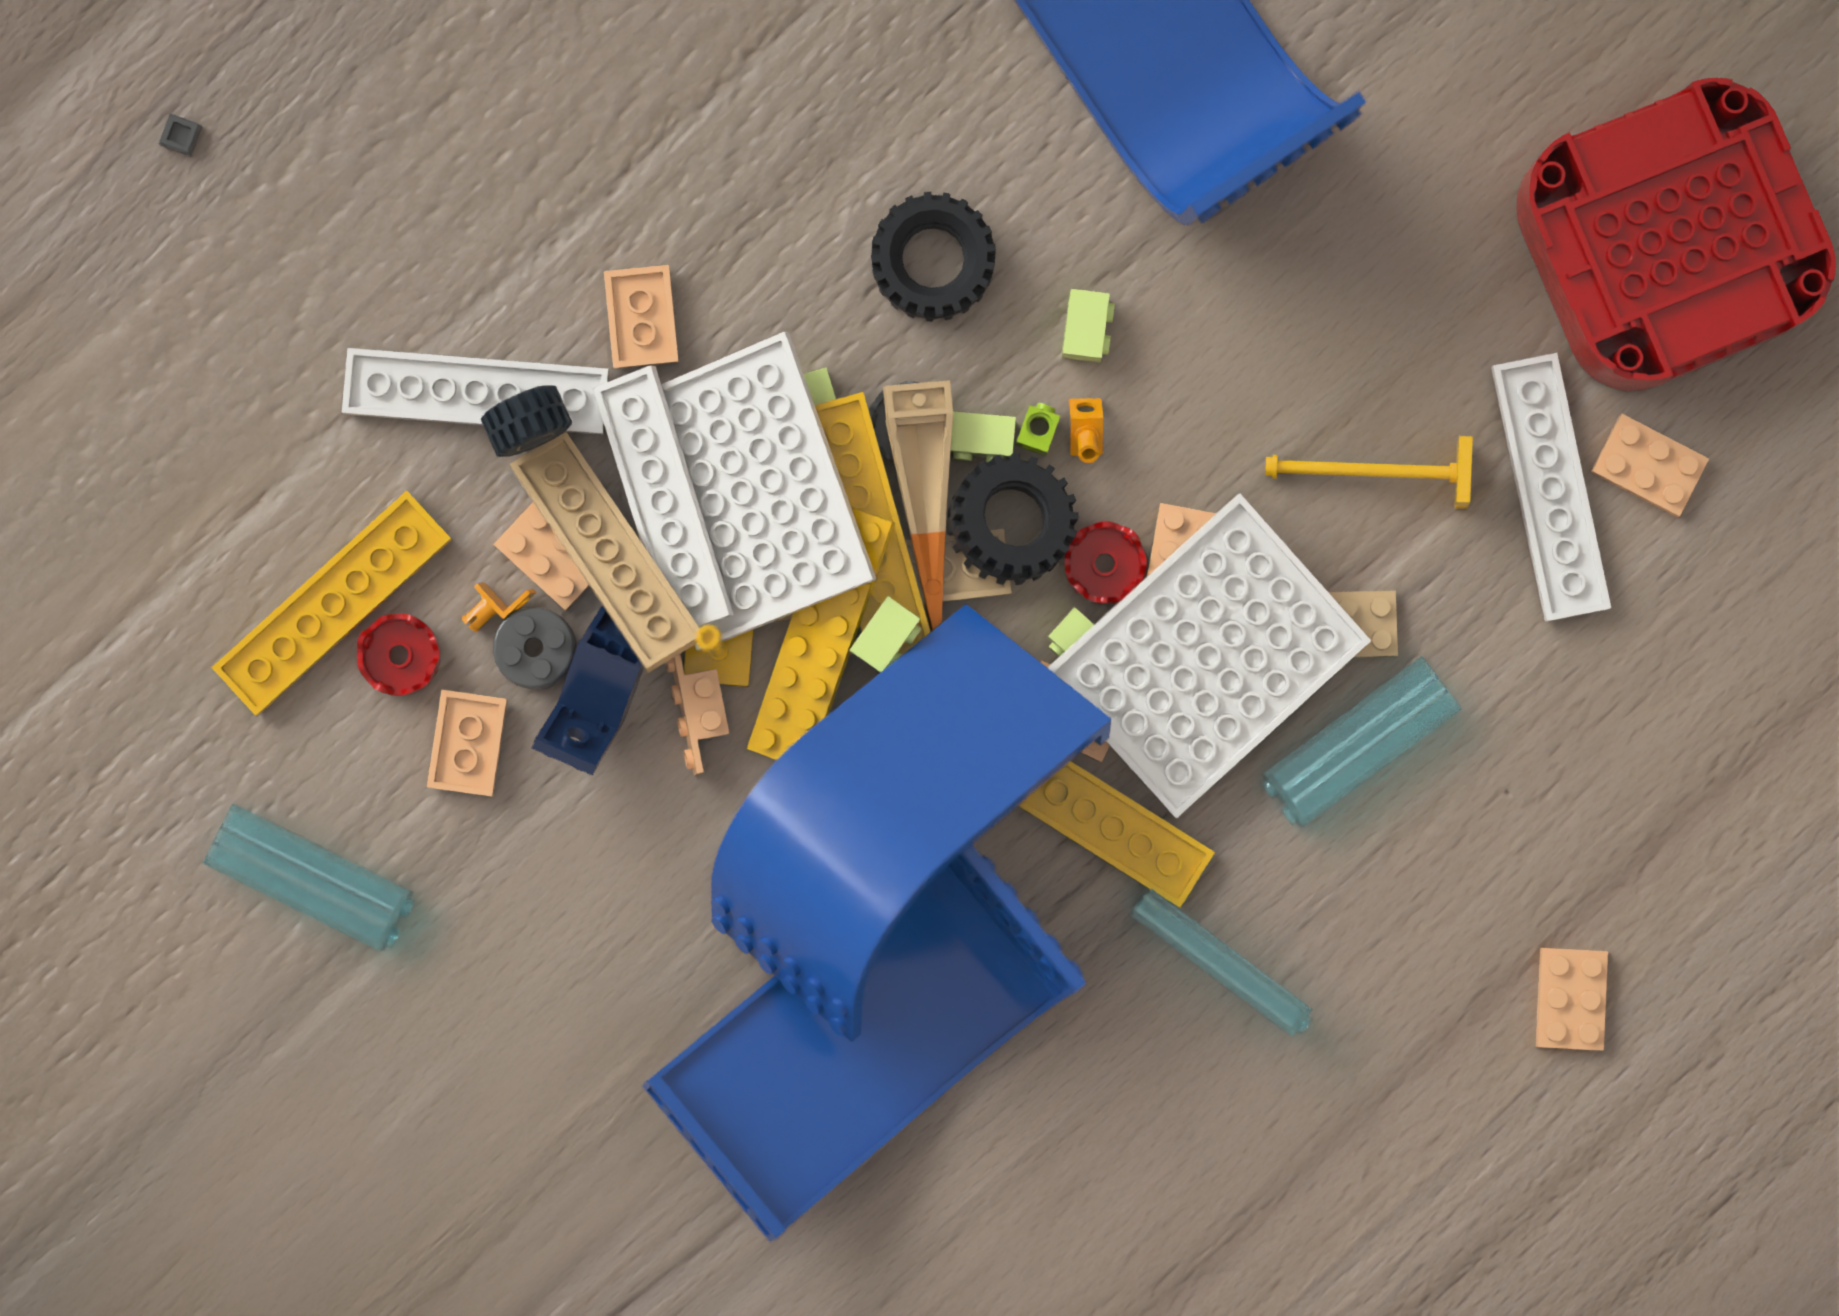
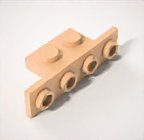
(700, 709)

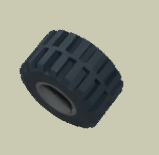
(526, 420)

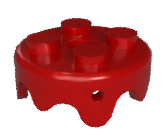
(1112, 540)
(375, 650)

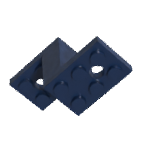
(592, 698)

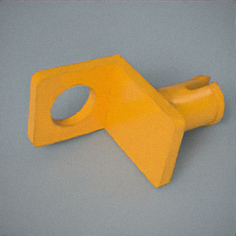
(1086, 429)
(492, 605)

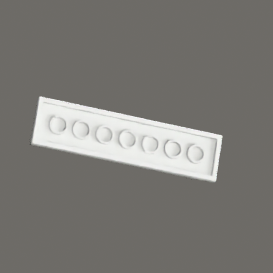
(461, 387)
(1551, 487)
(662, 491)

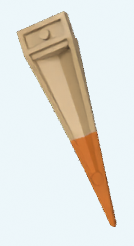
(920, 440)

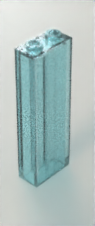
(1359, 742)
(309, 878)
(1221, 963)

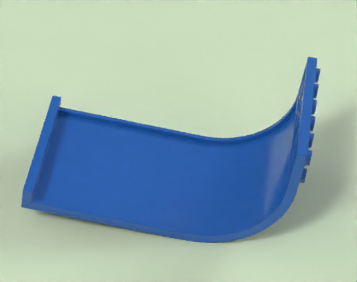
(1188, 94)
(886, 801)
(796, 1108)

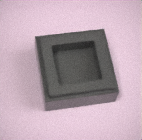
(180, 135)

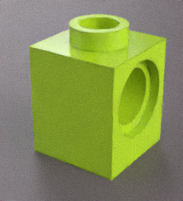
(1032, 442)

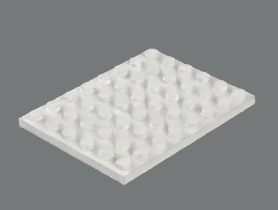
(766, 485)
(1210, 654)

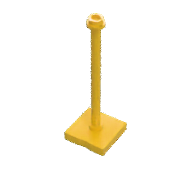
(1456, 473)
(729, 657)

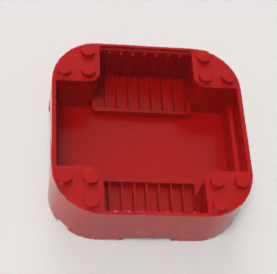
(1675, 235)

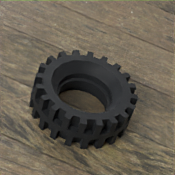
(946, 215)
(986, 550)

